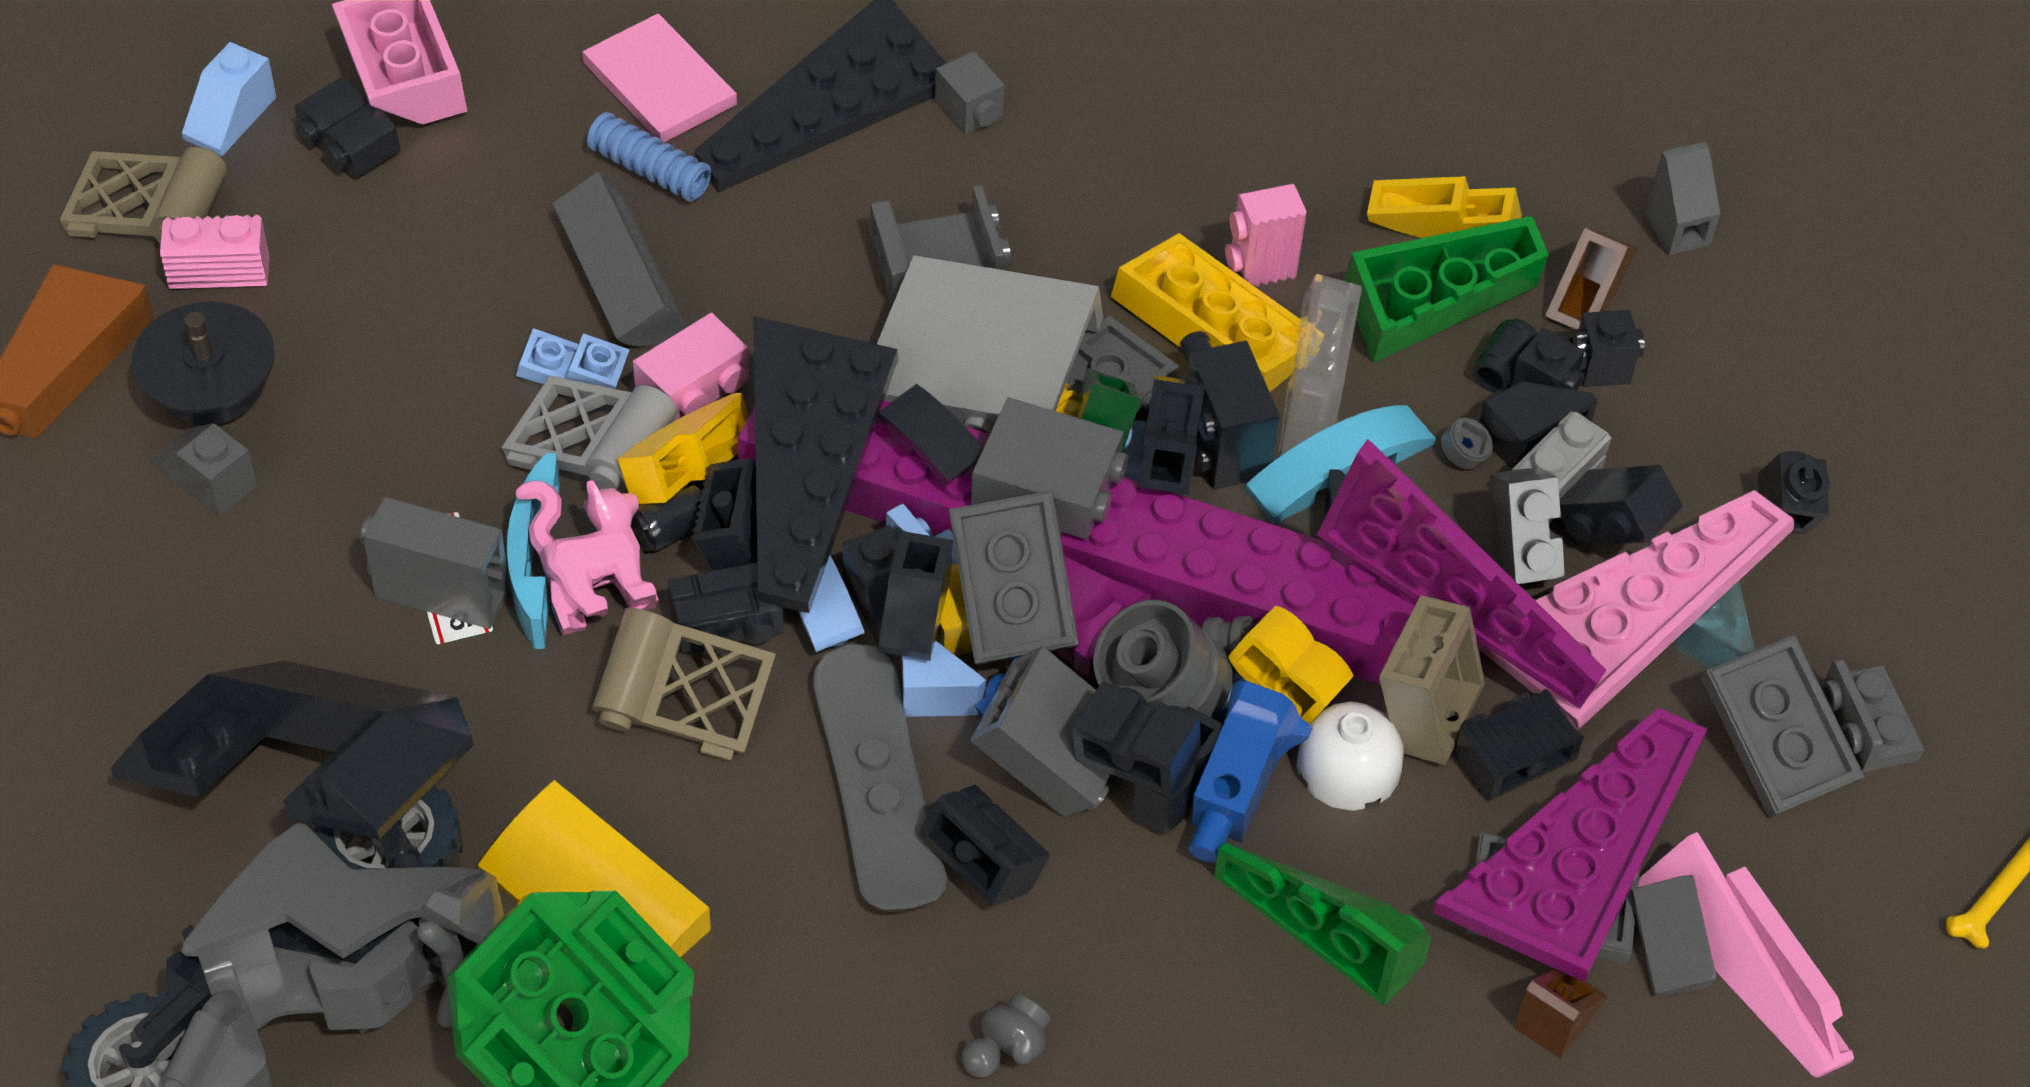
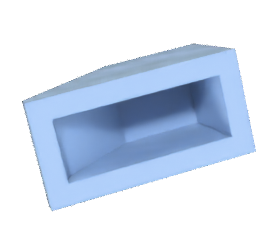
(229, 98)

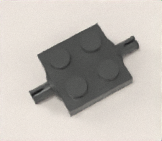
(1121, 355)

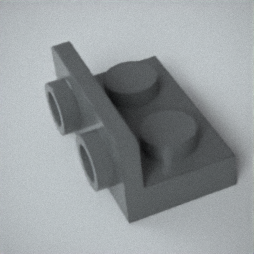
(1871, 716)

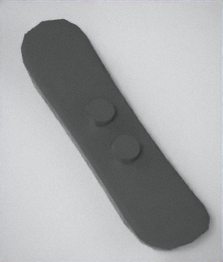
(877, 778)

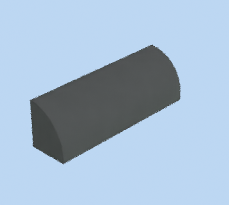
(619, 263)

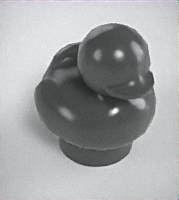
(1009, 1028)

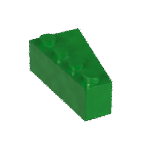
(1442, 280)

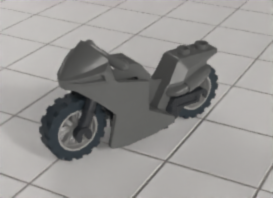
(296, 937)

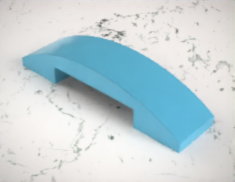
(1296, 476)
(528, 591)

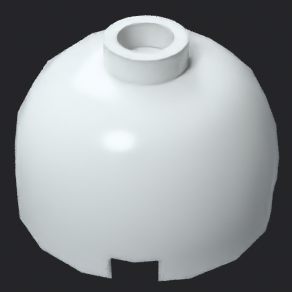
(1351, 756)

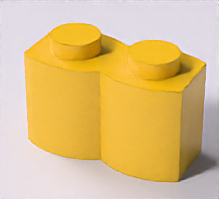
(1288, 660)

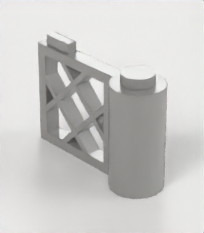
(629, 422)

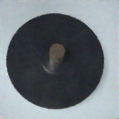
(204, 361)

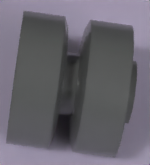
(1164, 658)

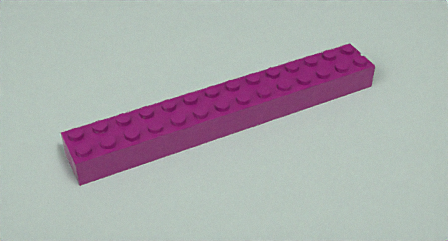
(1176, 551)

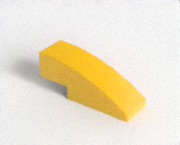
(1439, 205)
(683, 450)

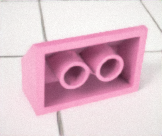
(402, 58)

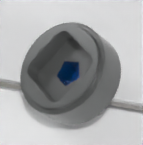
(1467, 443)

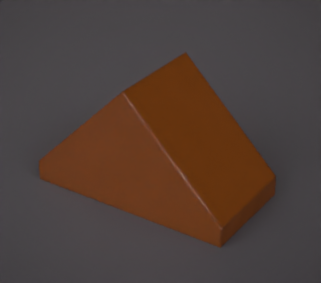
(1557, 1010)

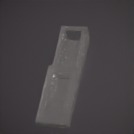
(1321, 359)

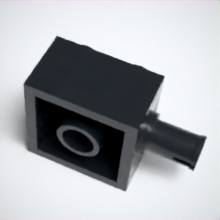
(1236, 413)

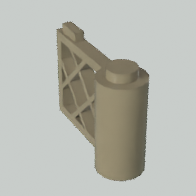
(182, 191)
(641, 669)

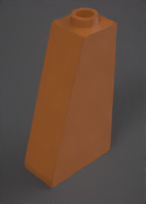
(65, 344)

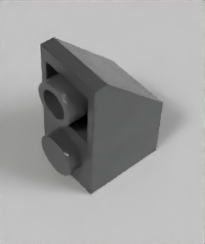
(1684, 199)

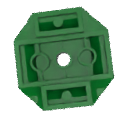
(597, 961)

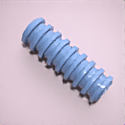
(649, 156)

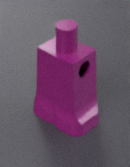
(1095, 603)

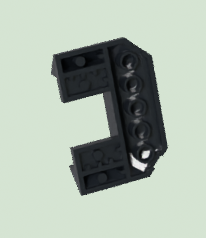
(384, 738)

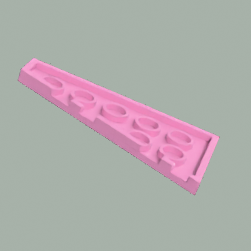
(1645, 600)

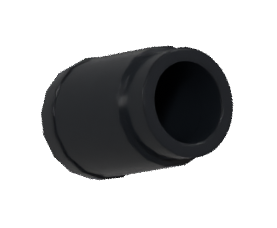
(1501, 354)
(664, 523)

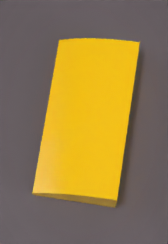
(1189, 291)
(569, 848)

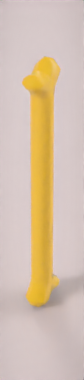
(1973, 923)

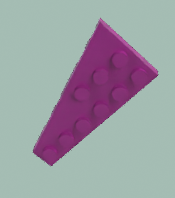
(1421, 551)
(1577, 858)

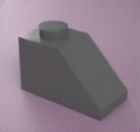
(208, 466)

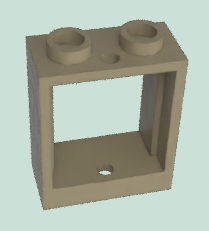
(1432, 677)

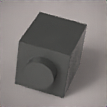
(969, 92)

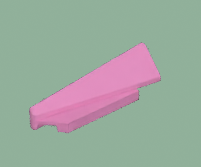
(1761, 957)

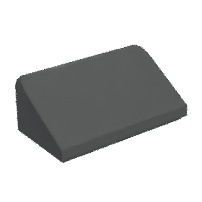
(1674, 936)

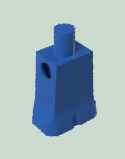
(1253, 739)

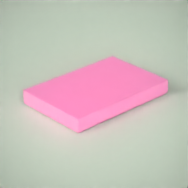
(659, 78)

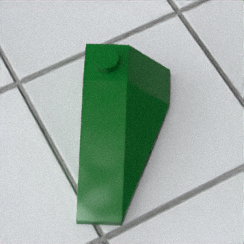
(1343, 927)

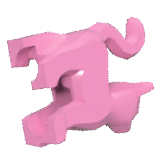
(588, 561)

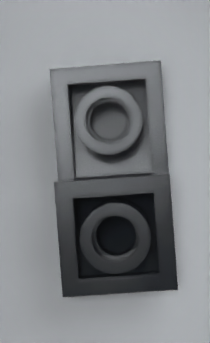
(933, 432)

